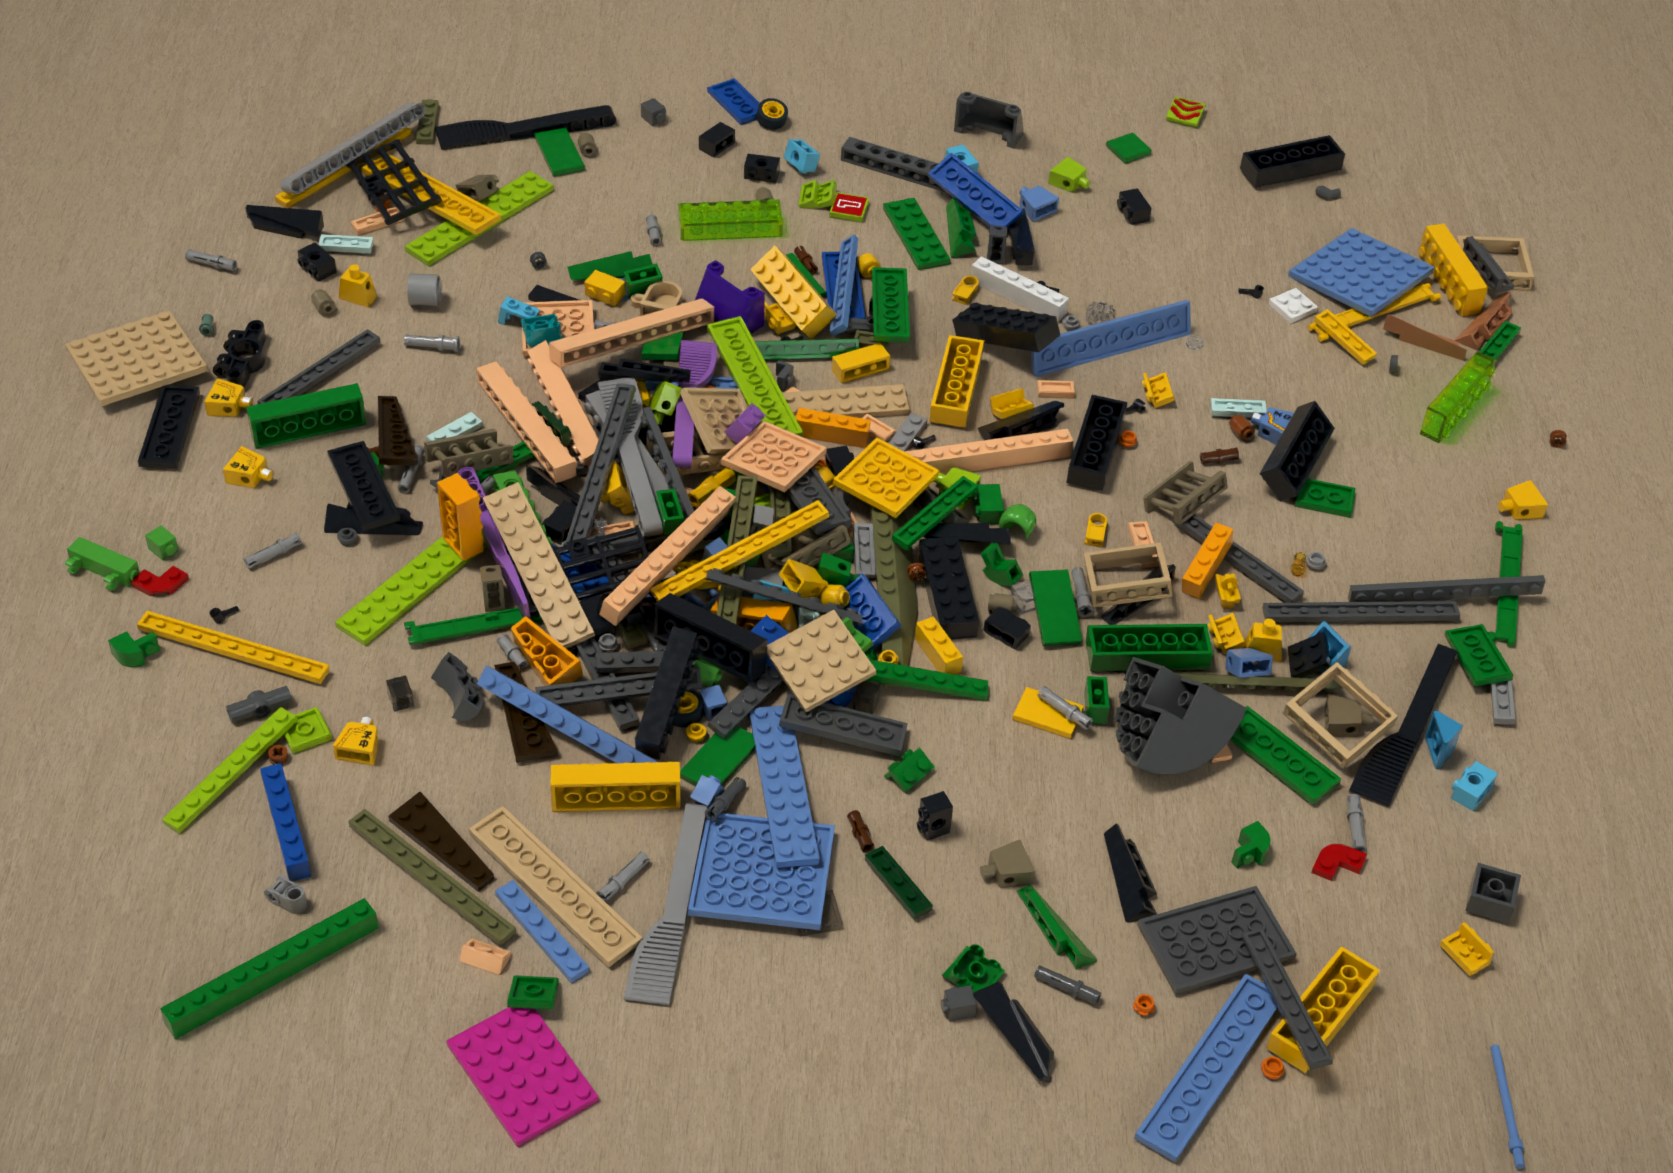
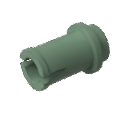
(206, 326)

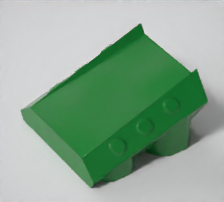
(973, 969)

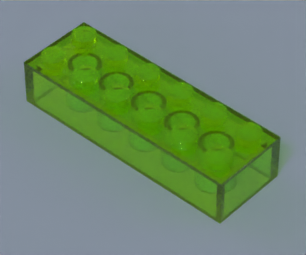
(730, 220)
(1458, 397)

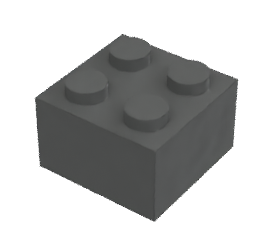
(1493, 893)

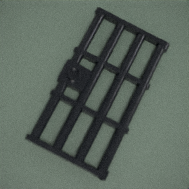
(376, 186)
(581, 556)

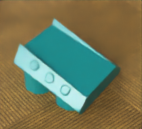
(541, 328)

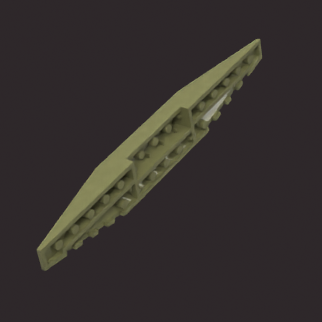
(894, 583)

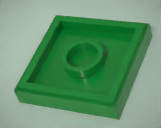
(1128, 147)
(533, 992)

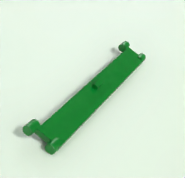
(1509, 567)
(465, 626)

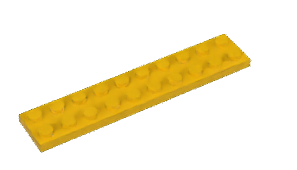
(454, 205)

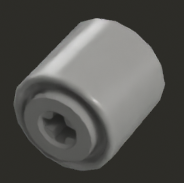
(424, 289)

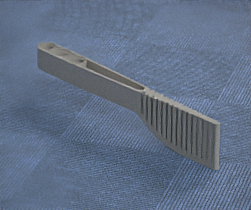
(631, 460)
(658, 952)

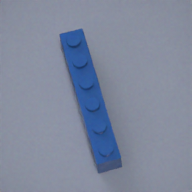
(285, 822)

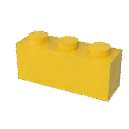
(860, 362)
(938, 646)

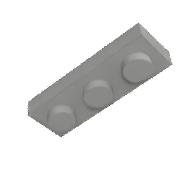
(909, 429)
(864, 549)
(1502, 702)

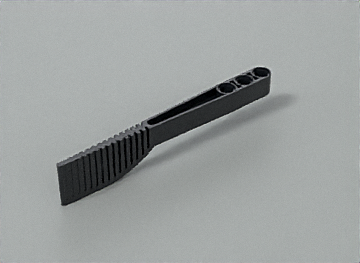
(486, 131)
(1388, 759)

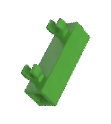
(101, 561)

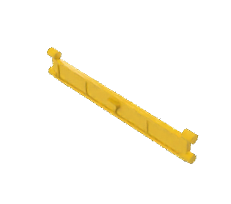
(1354, 316)

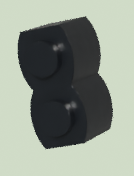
(1007, 627)

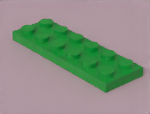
(916, 233)
(890, 305)
(1284, 757)

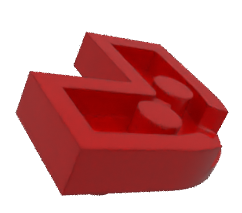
(167, 582)
(1338, 855)

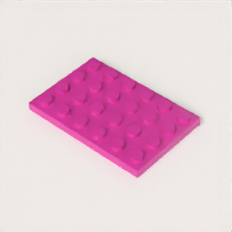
(522, 1072)

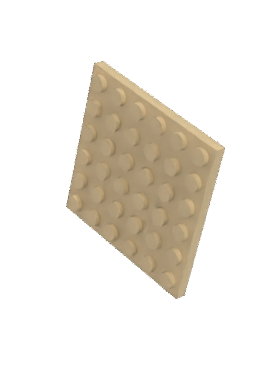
(136, 358)

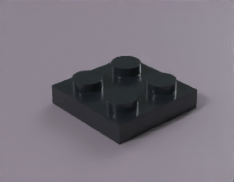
(1309, 656)

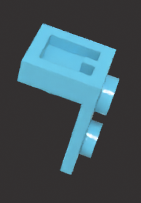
(514, 307)

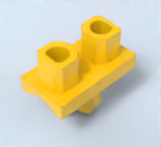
(1227, 590)

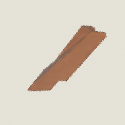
(1486, 322)
(1424, 339)

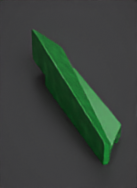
(960, 229)
(611, 265)
(1055, 929)

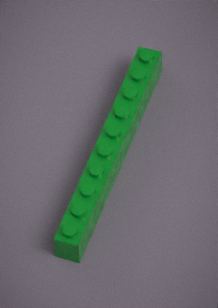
(269, 968)

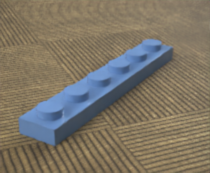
(542, 931)

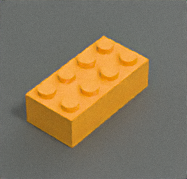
(460, 516)

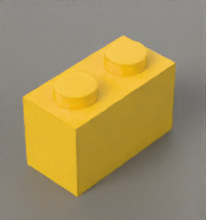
(605, 288)

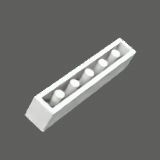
(1019, 289)

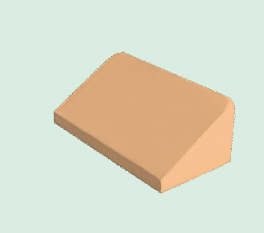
(484, 956)

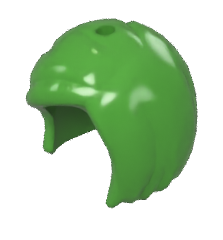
(1019, 515)

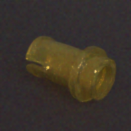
(1298, 567)

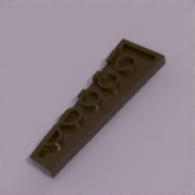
(393, 436)
(527, 732)
(433, 833)

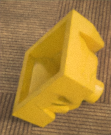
(617, 490)

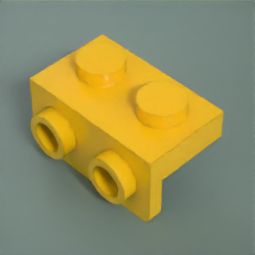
(778, 318)
(1158, 389)
(1009, 403)
(1227, 633)
(1468, 949)

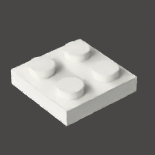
(1293, 305)

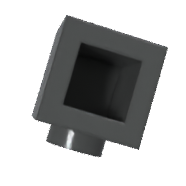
(653, 112)
(959, 1003)

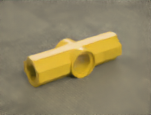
(710, 485)

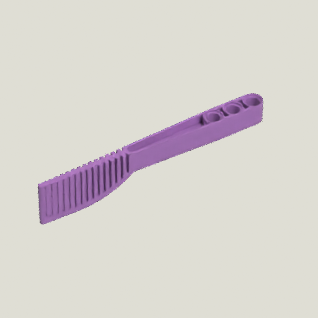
(701, 360)
(496, 546)

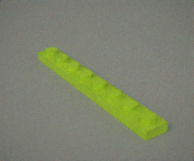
(229, 770)

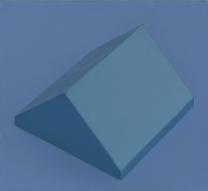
(1337, 646)
(1442, 737)

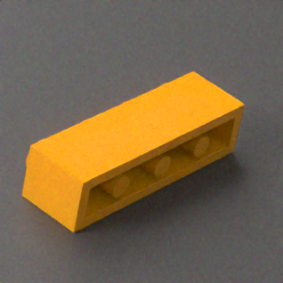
(834, 427)
(1207, 560)

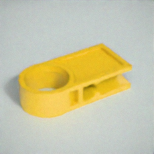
(963, 292)
(1096, 533)

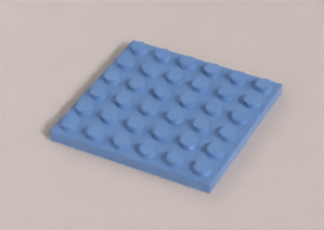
(1361, 272)
(740, 878)

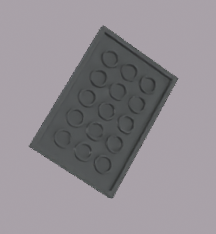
(1205, 941)

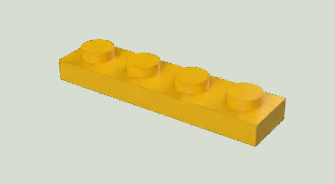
(1345, 337)

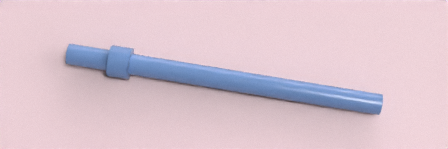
(1515, 1144)

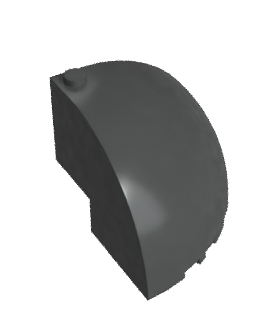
(1171, 720)

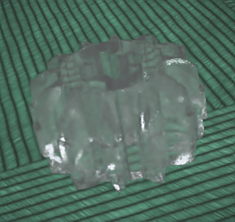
(1099, 313)

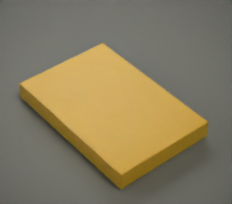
(1039, 714)

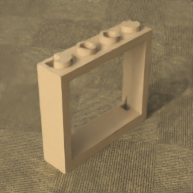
(1506, 245)
(1127, 591)
(1321, 736)

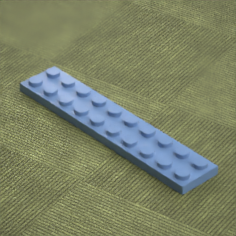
(1113, 338)
(783, 790)
(1208, 1069)

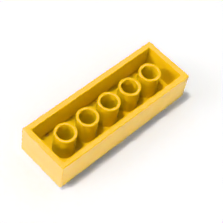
(1453, 270)
(793, 292)
(956, 381)
(615, 786)
(1329, 1003)

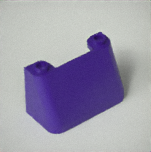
(731, 301)

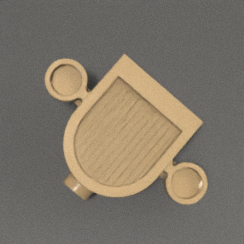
(658, 297)

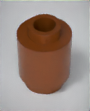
(1241, 427)

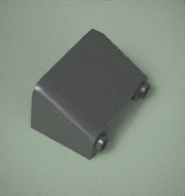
(989, 115)

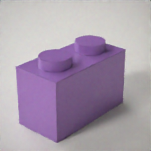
(745, 423)

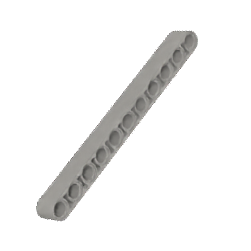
(346, 152)

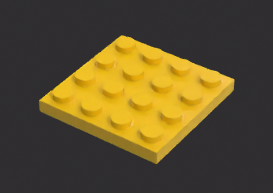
(886, 477)

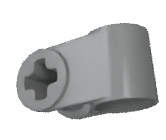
(287, 895)

